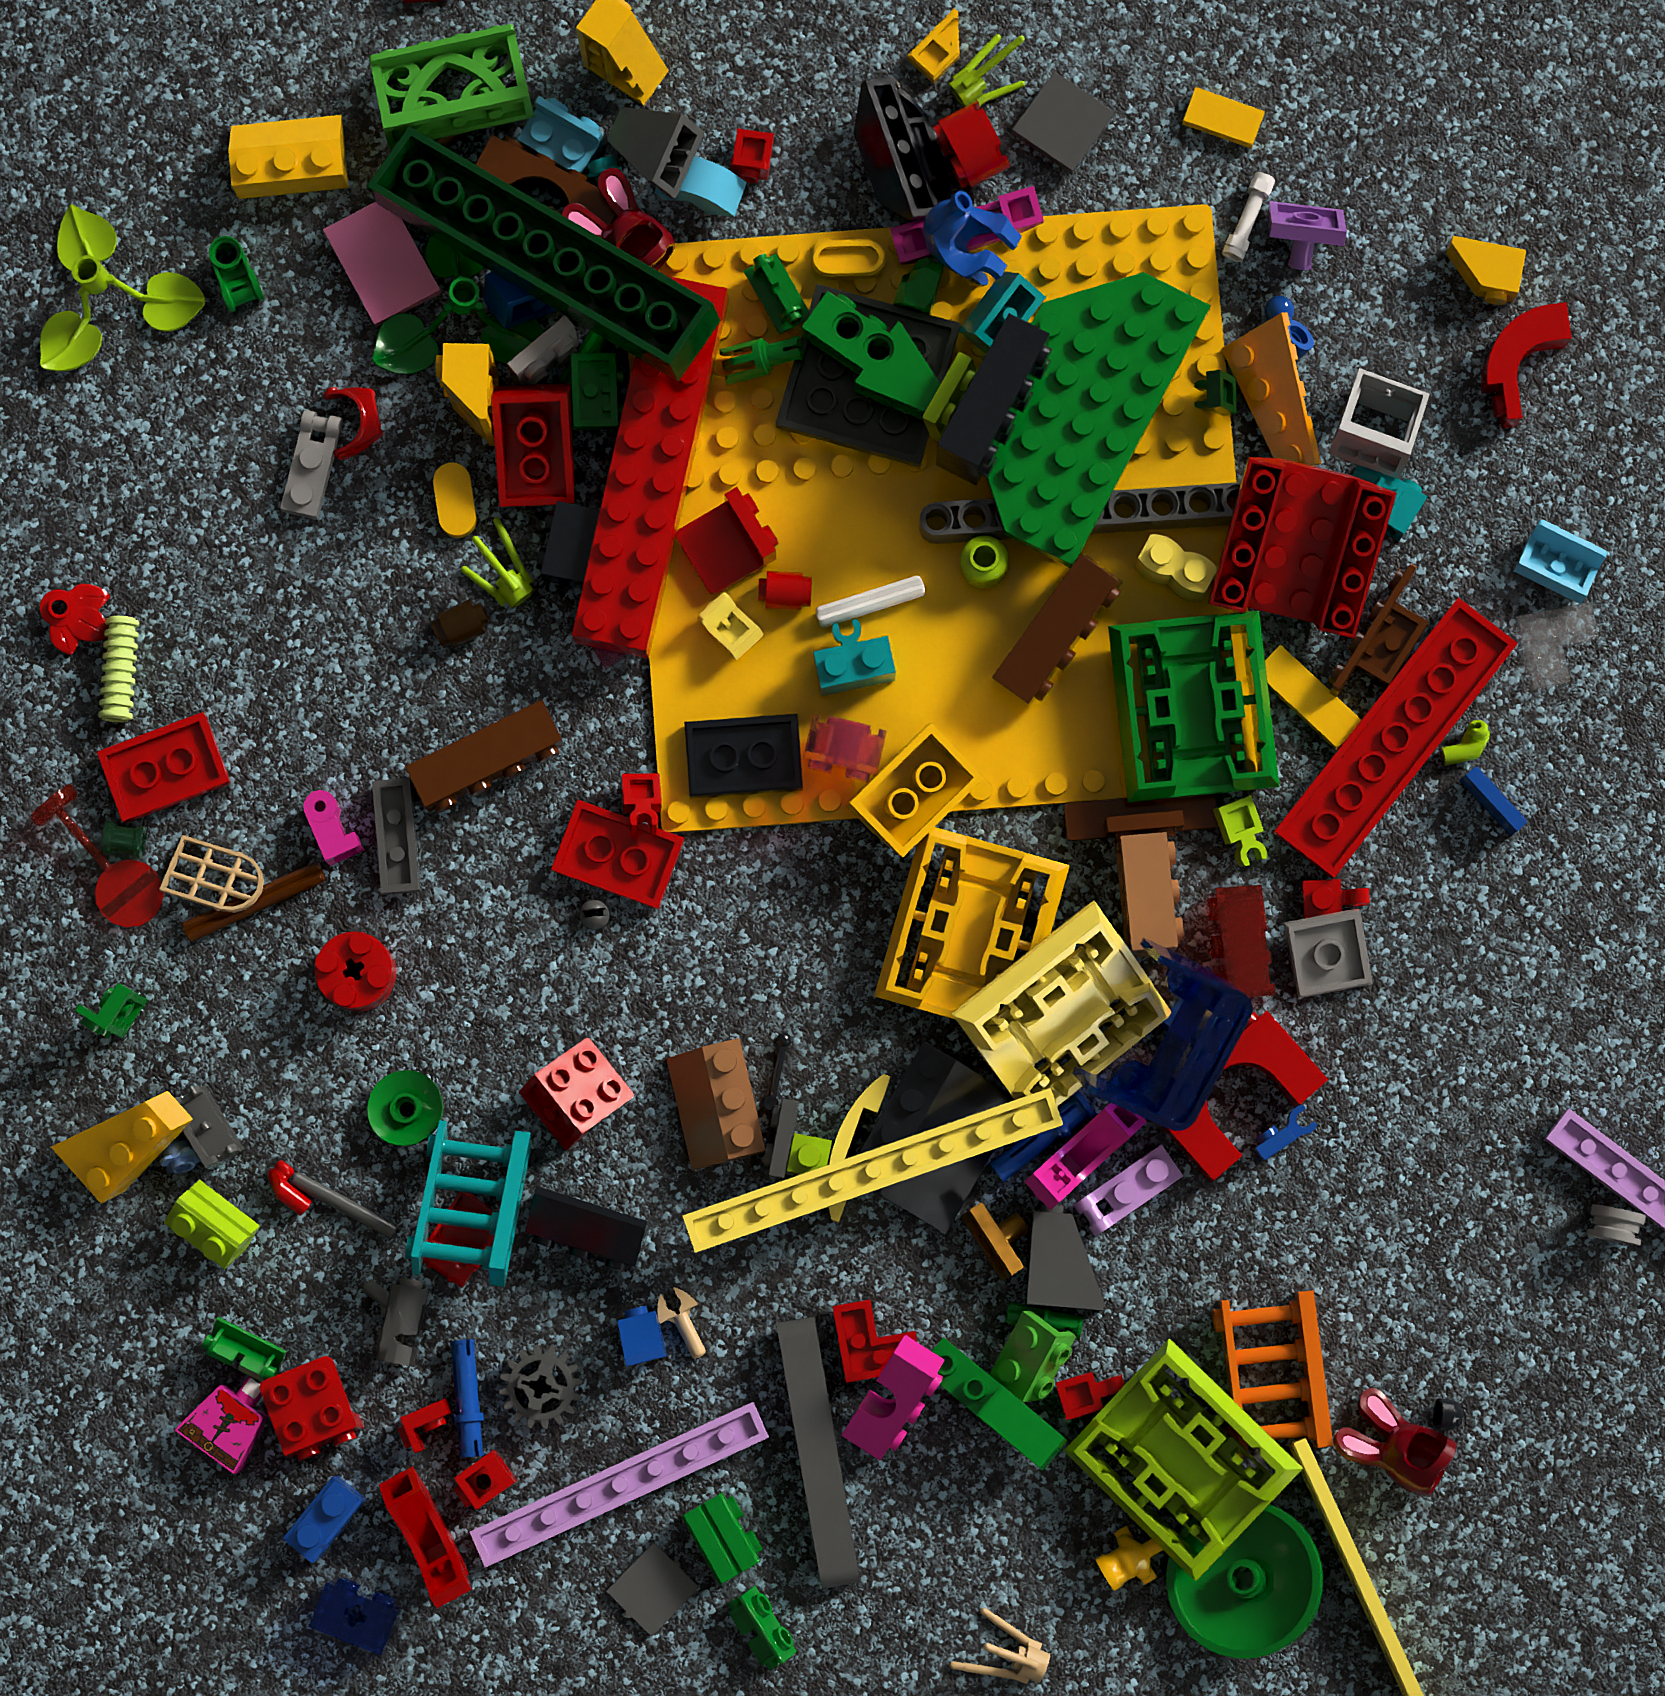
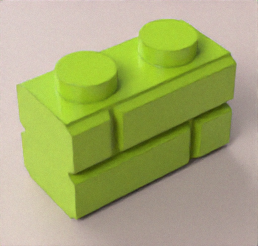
(211, 1224)

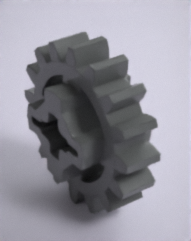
(536, 1404)

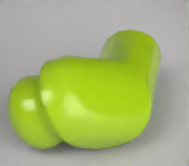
(1471, 745)

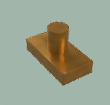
(996, 1238)

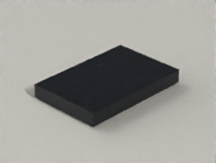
(743, 756)

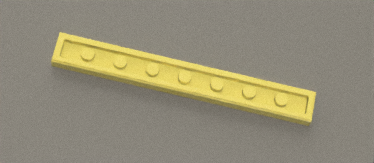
(1355, 1568)

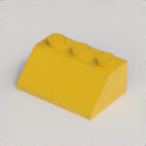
(288, 157)
(469, 380)
(915, 790)

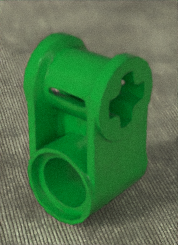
(237, 279)

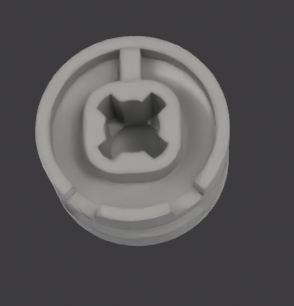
(1616, 1224)

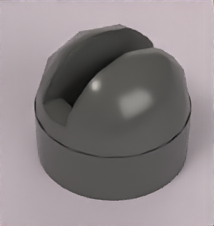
(594, 922)

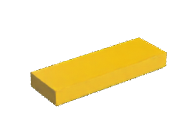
(1309, 698)

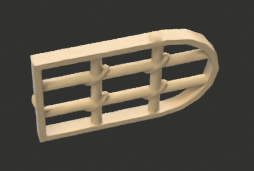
(199, 881)

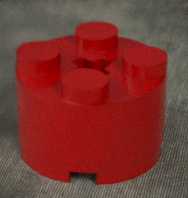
(973, 145)
(335, 964)

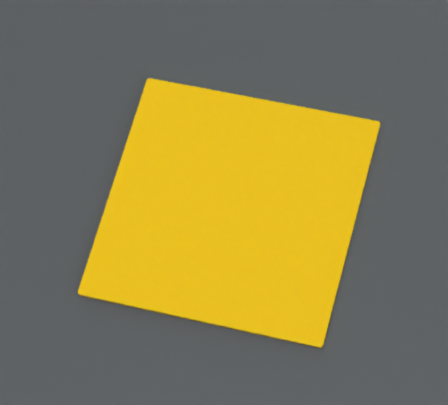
(856, 528)

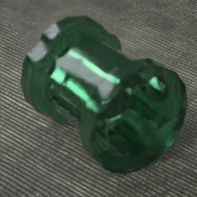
(124, 839)

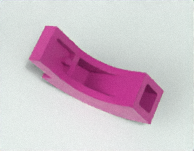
(1083, 1154)

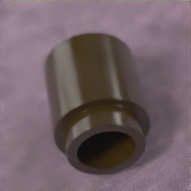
(460, 623)

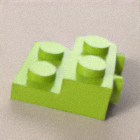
(949, 395)

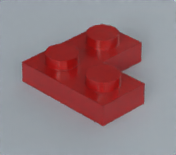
(860, 1349)

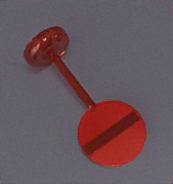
(125, 890)

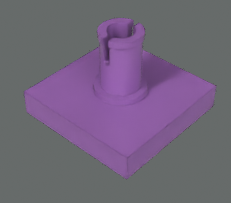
(1305, 227)

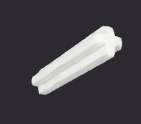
(870, 601)

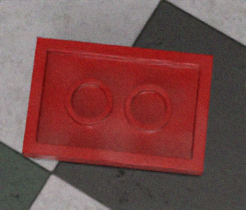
(163, 767)
(608, 857)

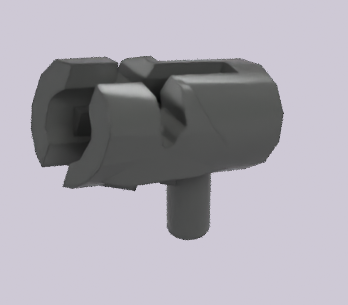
(403, 1319)

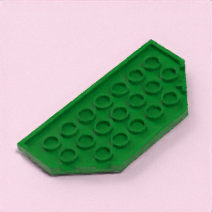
(1087, 414)

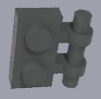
(784, 1121)

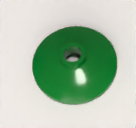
(390, 1098)

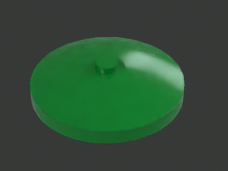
(1255, 1593)

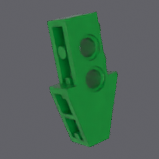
(897, 381)
(997, 1406)

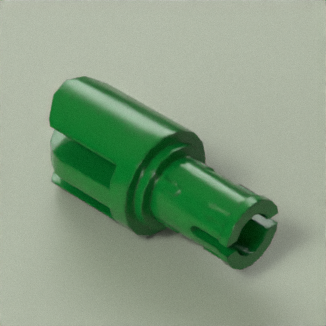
(763, 356)

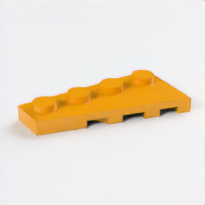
(1271, 386)

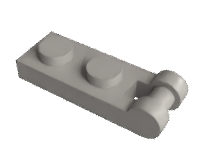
(311, 466)

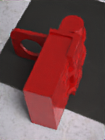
(460, 1236)

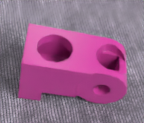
(323, 817)

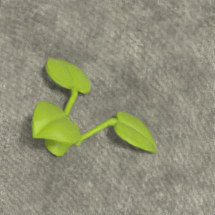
(82, 244)

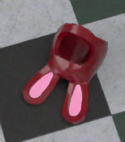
(633, 229)
(1412, 1454)

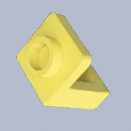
(729, 626)

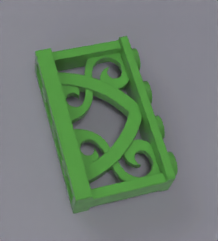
(463, 53)

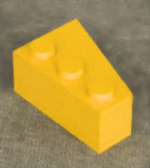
(619, 49)
(121, 1148)

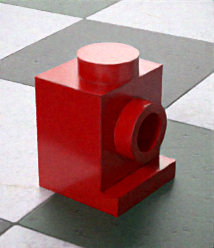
(495, 1468)

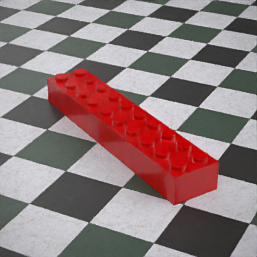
(645, 498)

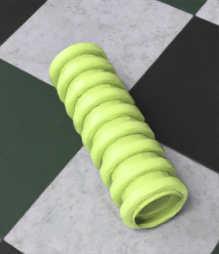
(118, 669)

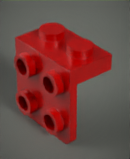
(728, 542)
(310, 1408)

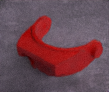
(369, 428)

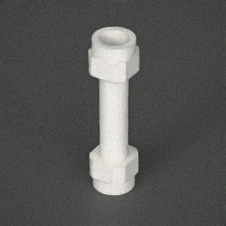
(1237, 243)

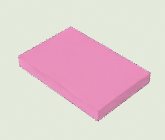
(382, 262)

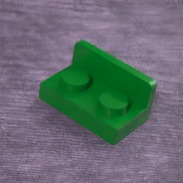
(595, 391)
(117, 1013)

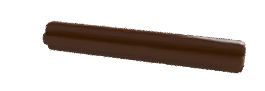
(271, 894)

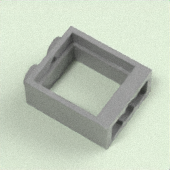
(1372, 447)

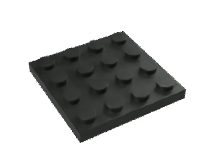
(822, 393)

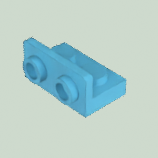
(561, 136)

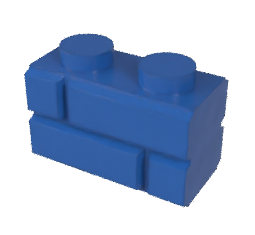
(324, 1519)

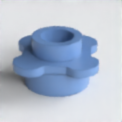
(179, 1157)

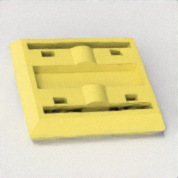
(1057, 1005)

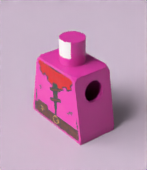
(227, 1424)

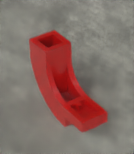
(1533, 331)
(427, 1536)

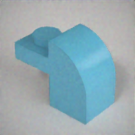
(710, 188)

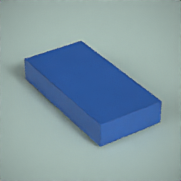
(1493, 801)

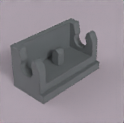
(209, 1130)

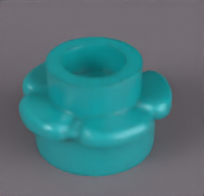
(599, 165)

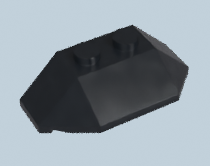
(899, 149)

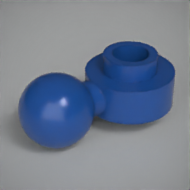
(1298, 332)

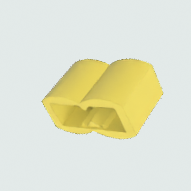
(1167, 563)

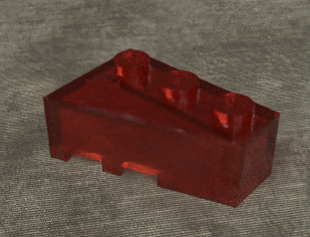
(1241, 940)

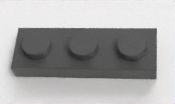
(396, 836)

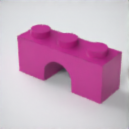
(880, 1420)

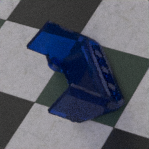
(1191, 1052)

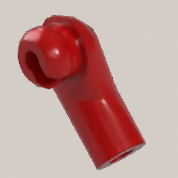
(284, 1191)

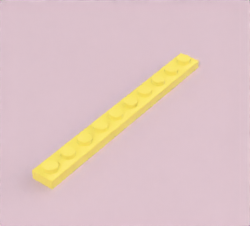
(872, 1170)

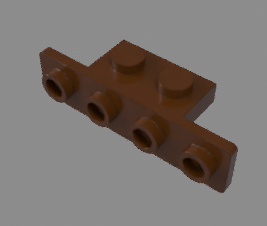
(1388, 639)
(1119, 818)

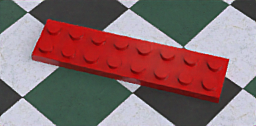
(1395, 738)

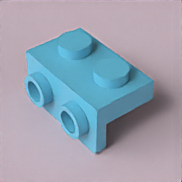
(1560, 561)

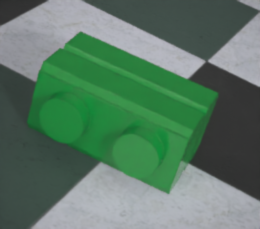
(722, 1537)

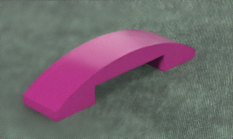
(1018, 206)

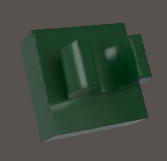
(1220, 393)

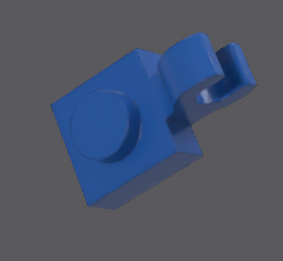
(1274, 1140)

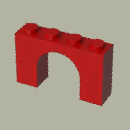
(1276, 1054)

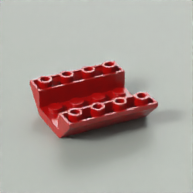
(1302, 544)

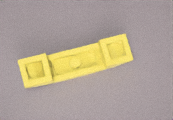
(869, 1101)

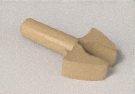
(682, 1321)

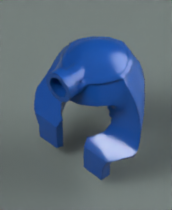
(950, 228)

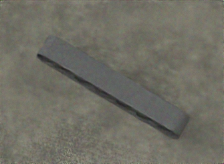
(818, 1453)

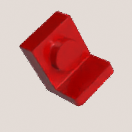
(429, 1417)

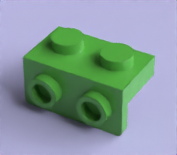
(1032, 1358)

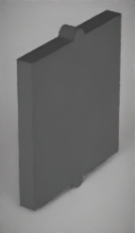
(652, 1589)

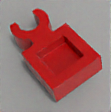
(642, 799)

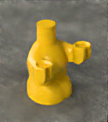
(1128, 1560)

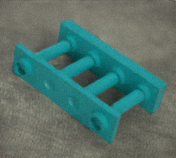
(501, 1223)

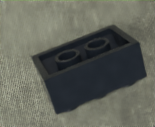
(586, 1229)

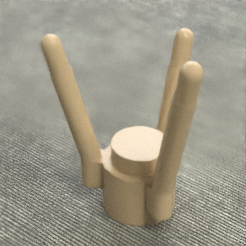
(1029, 1661)

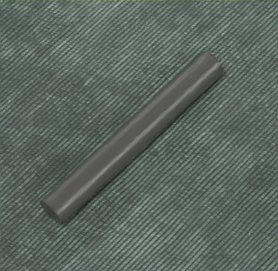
(344, 1205)

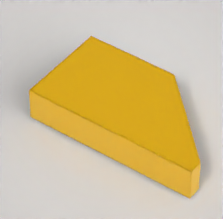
(938, 49)

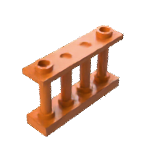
(1305, 1350)

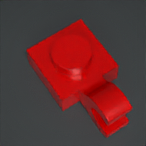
(1326, 897)
(1083, 1395)

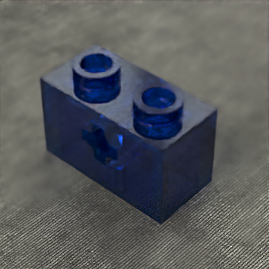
(334, 1619)

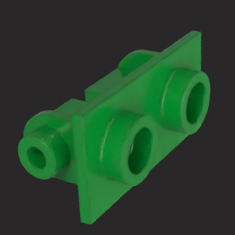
(776, 292)
(258, 1357)
(774, 1641)

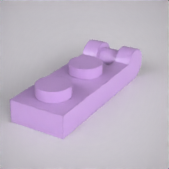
(1129, 1189)

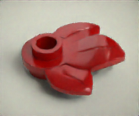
(81, 617)

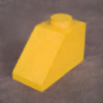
(1488, 268)

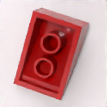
(533, 444)

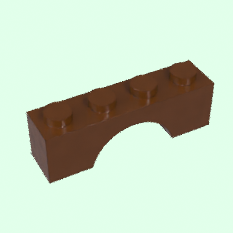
(523, 171)

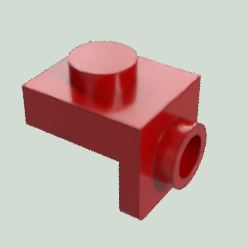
(752, 155)

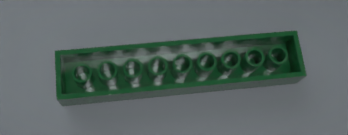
(544, 253)

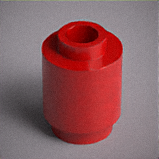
(785, 590)

